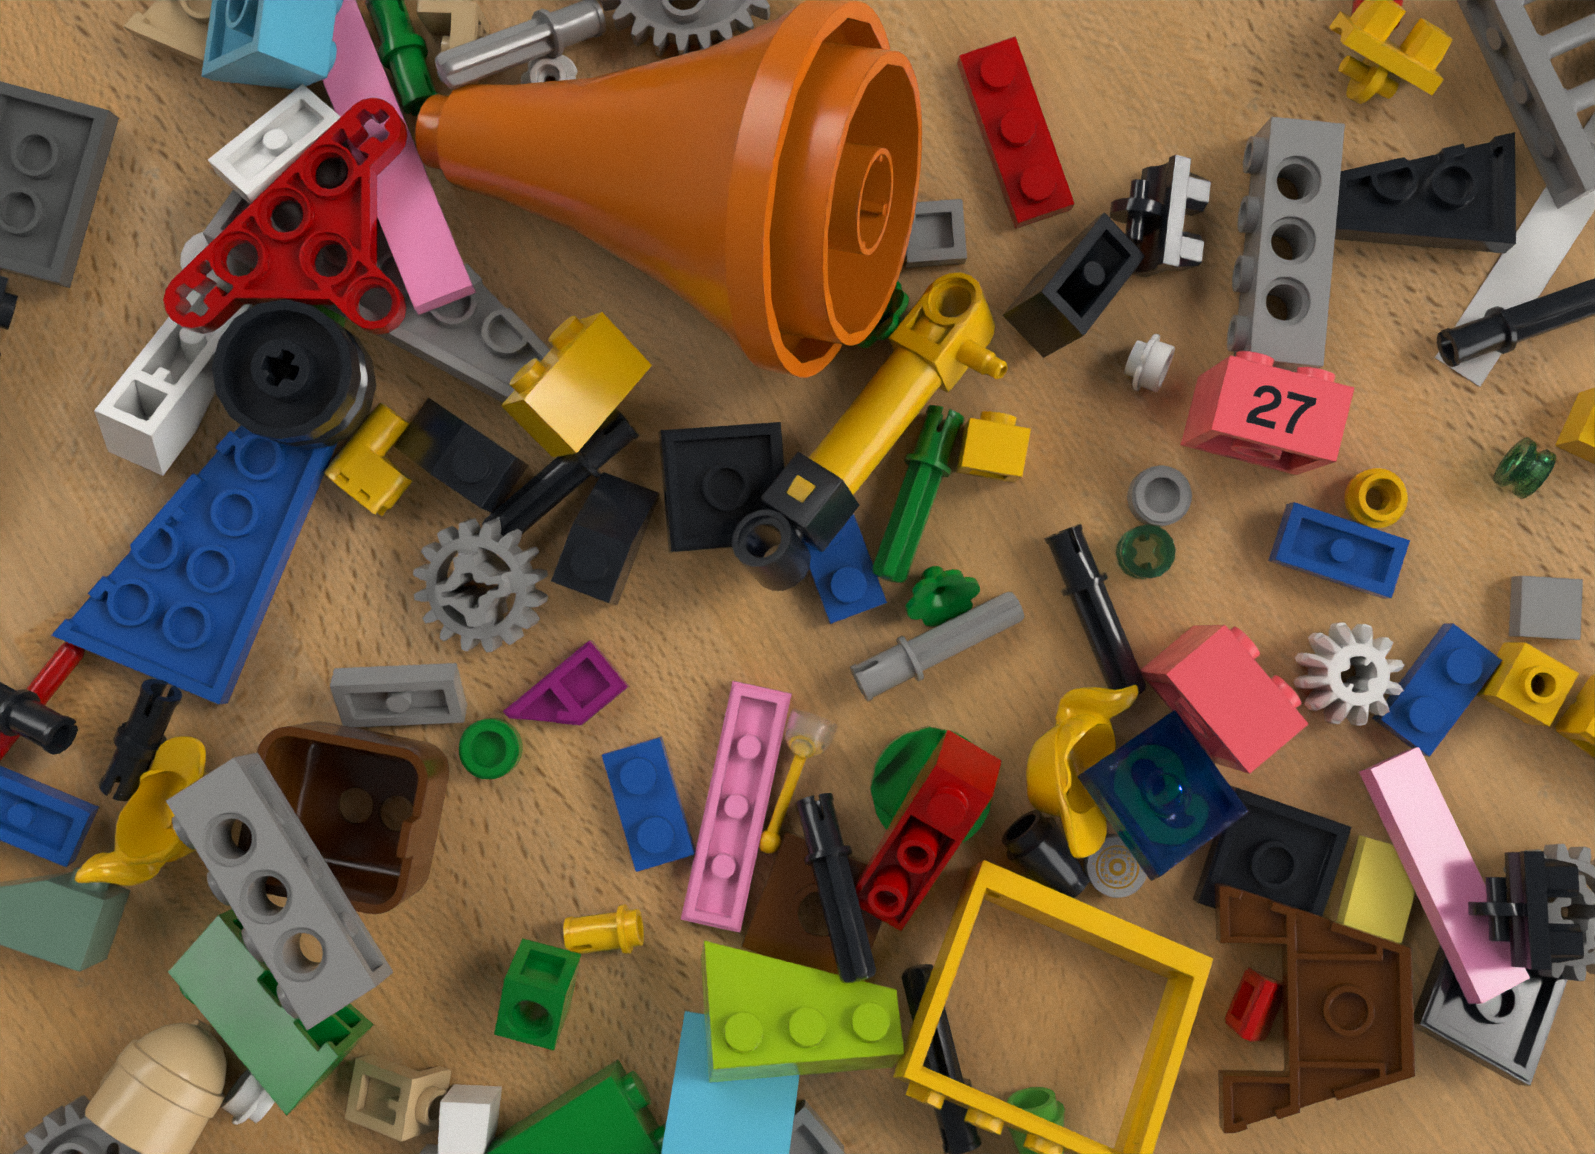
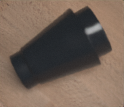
(1044, 854)

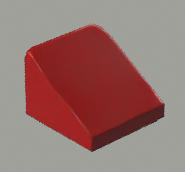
(1254, 1005)

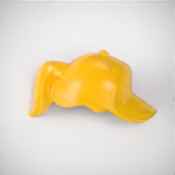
(1068, 749)
(145, 825)

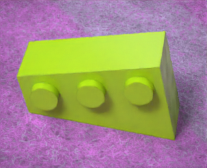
(792, 1018)

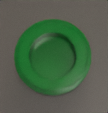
(490, 748)

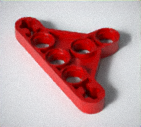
(287, 259)

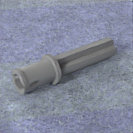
(542, 35)
(914, 656)

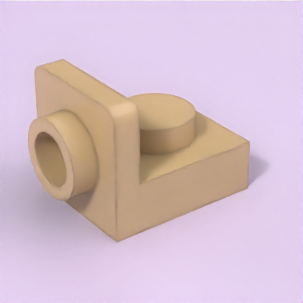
(454, 19)
(395, 1097)

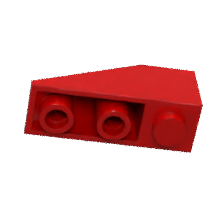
(927, 829)

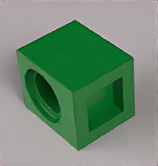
(537, 994)

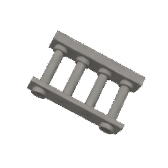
(1534, 93)

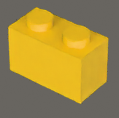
(575, 383)

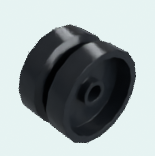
(258, 368)

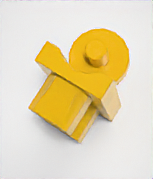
(1368, 35)

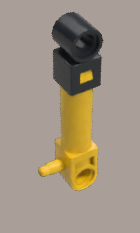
(816, 492)

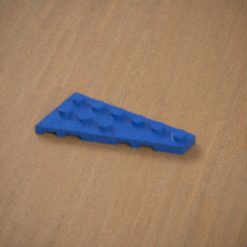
(204, 568)

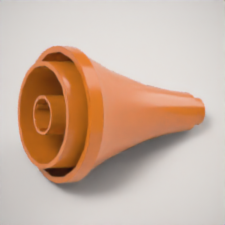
(739, 175)

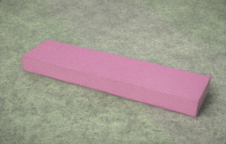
(736, 806)
(1441, 873)

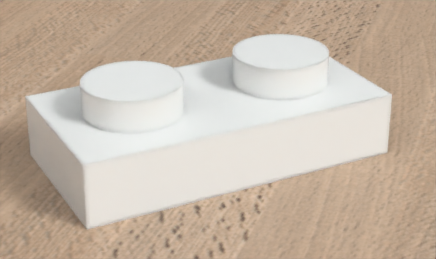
(273, 143)

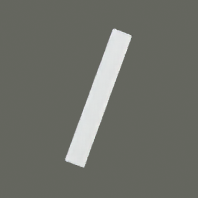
(1528, 265)

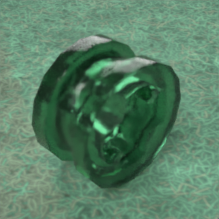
(1524, 468)
(1163, 551)

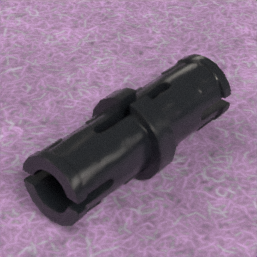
(140, 738)

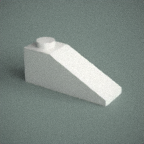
(162, 394)

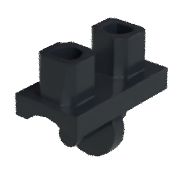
(1157, 214)
(1520, 910)

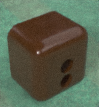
(370, 861)

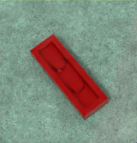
(1015, 132)

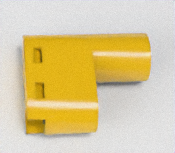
(361, 463)

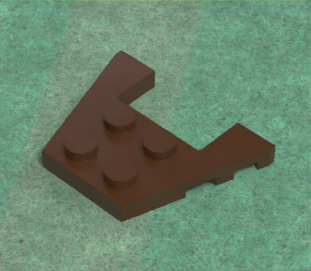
(1342, 1010)

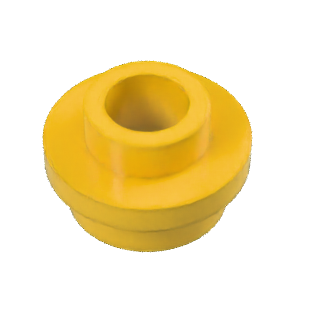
(1392, 492)

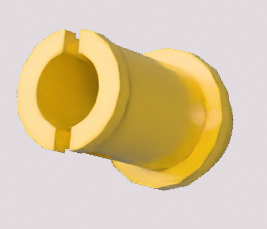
(605, 931)

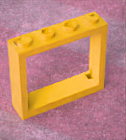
(1167, 1042)

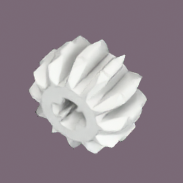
(1360, 692)

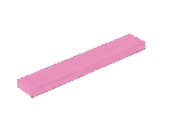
(405, 195)

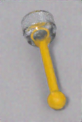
(806, 737)

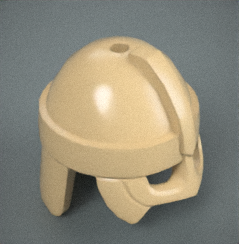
(162, 1089)

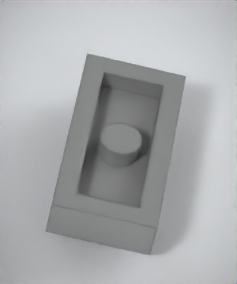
(399, 695)

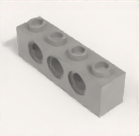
(1311, 159)
(314, 901)

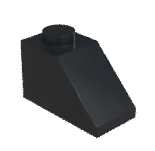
(1074, 287)
(461, 456)
(606, 538)

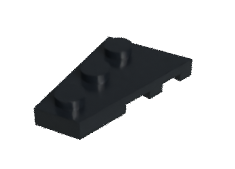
(1434, 201)

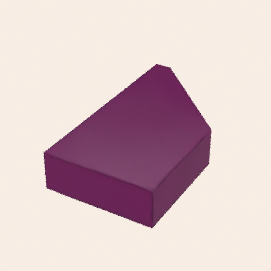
(572, 690)

